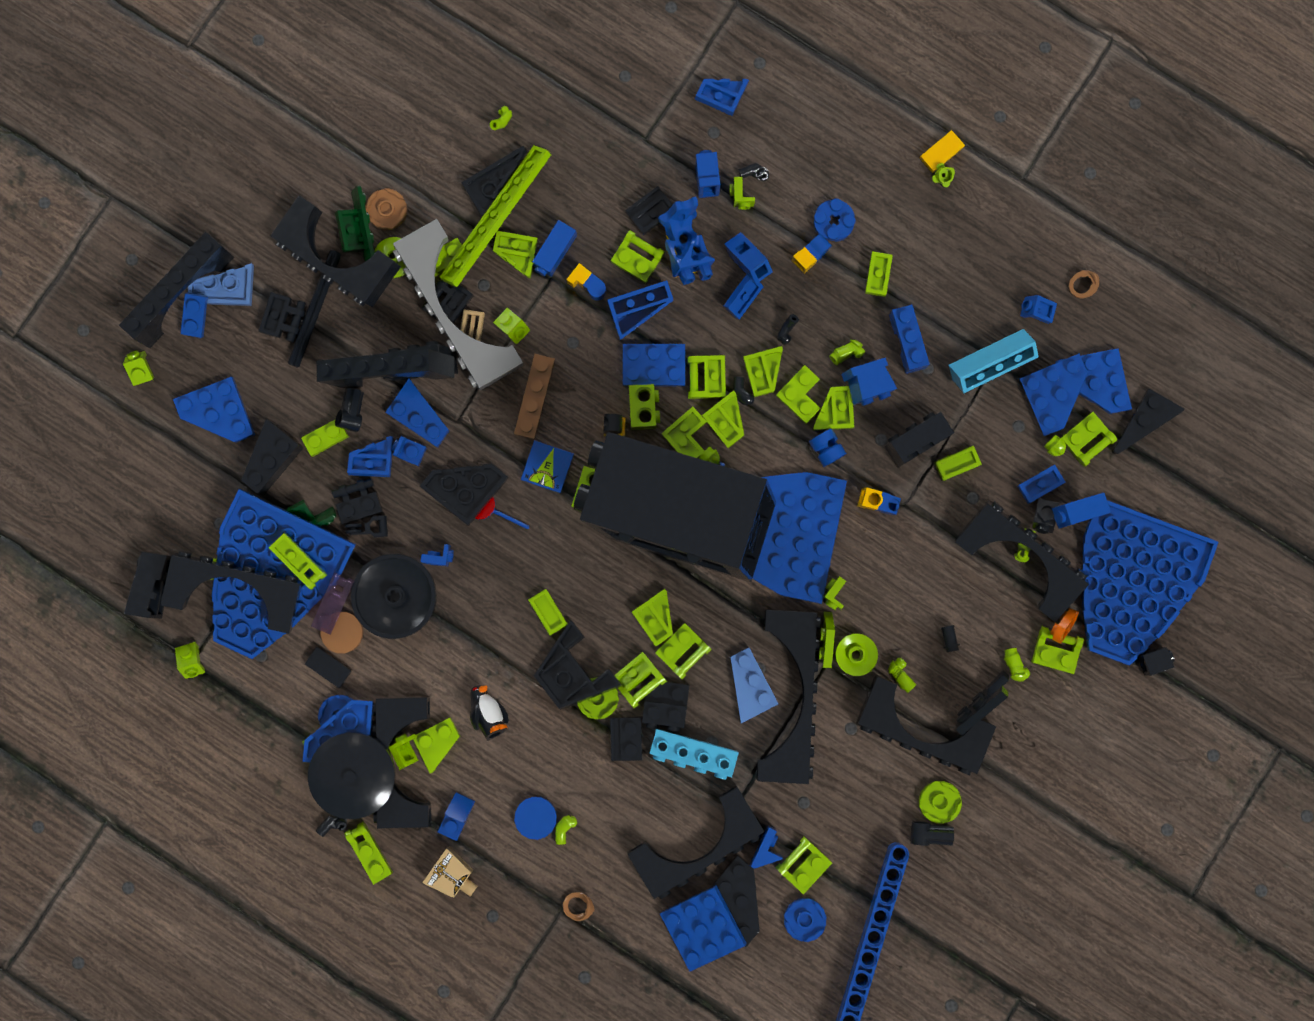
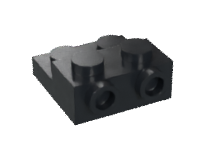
(666, 706)

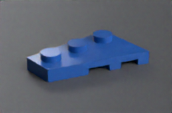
(416, 414)

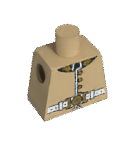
(451, 875)

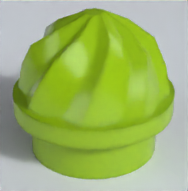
(1056, 446)
(710, 455)

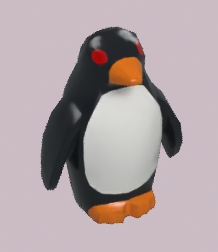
(487, 713)

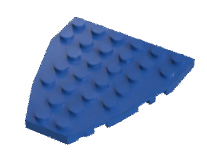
(800, 535)
(245, 539)
(1137, 579)

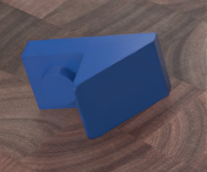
(456, 816)
(762, 854)

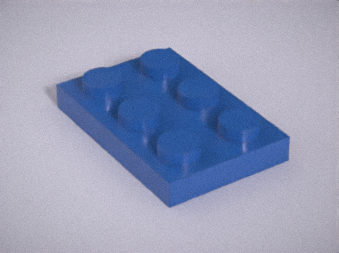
(654, 364)

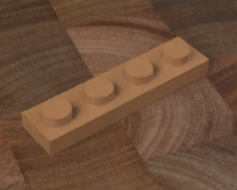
(534, 396)

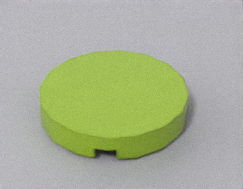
(601, 705)
(940, 802)

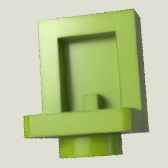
(736, 191)
(512, 325)
(137, 368)
(834, 587)
(189, 660)
(403, 751)

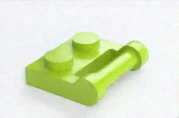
(635, 263)
(713, 376)
(1083, 434)
(678, 645)
(1056, 657)
(634, 674)
(809, 870)

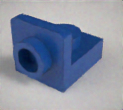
(1038, 308)
(408, 450)
(434, 558)

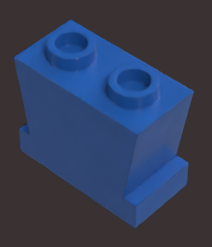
(707, 174)
(869, 382)

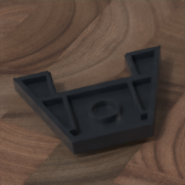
(565, 678)
(983, 703)

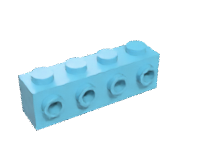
(993, 360)
(693, 752)

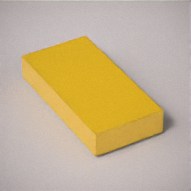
(942, 151)

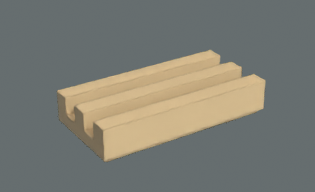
(472, 324)

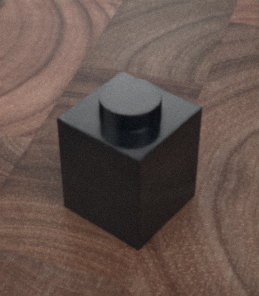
(1156, 661)

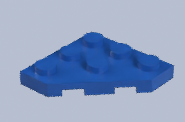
(1105, 381)
(1054, 392)
(217, 410)
(353, 717)

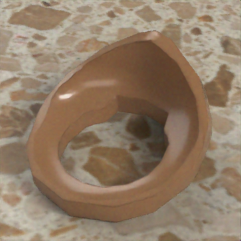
(1093, 288)
(578, 917)

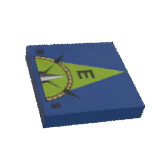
(547, 466)

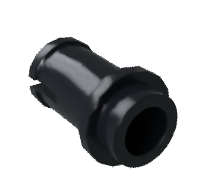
(950, 638)

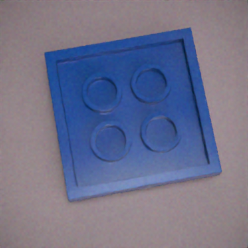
(703, 928)

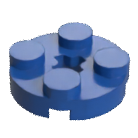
(836, 209)

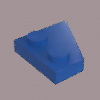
(721, 94)
(372, 460)

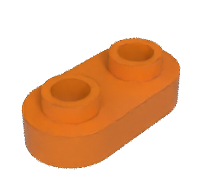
(1066, 623)

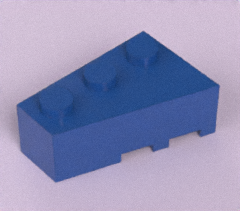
(638, 306)

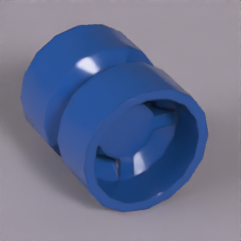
(827, 447)

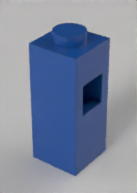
(554, 249)
(748, 258)
(1081, 510)

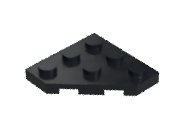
(464, 489)
(739, 894)

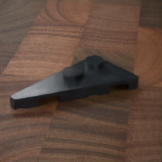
(489, 182)
(1149, 415)

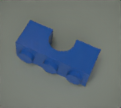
(912, 346)

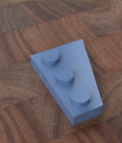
(227, 288)
(751, 686)

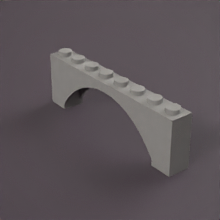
(420, 255)

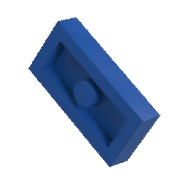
(743, 297)
(194, 315)
(1041, 484)

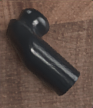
(754, 170)
(787, 326)
(742, 395)
(331, 822)

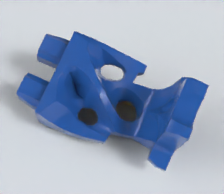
(682, 255)

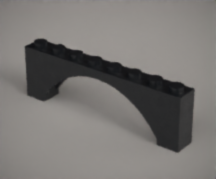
(792, 758)

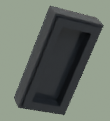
(328, 667)

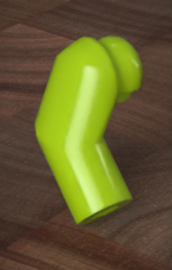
(562, 827)

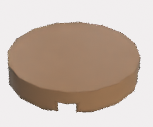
(386, 209)
(345, 635)

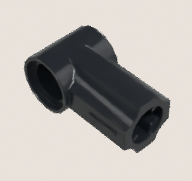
(349, 414)
(925, 834)

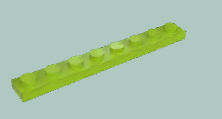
(495, 216)

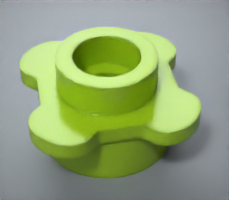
(949, 175)

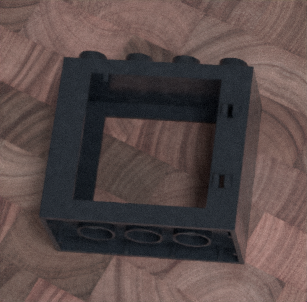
(676, 505)

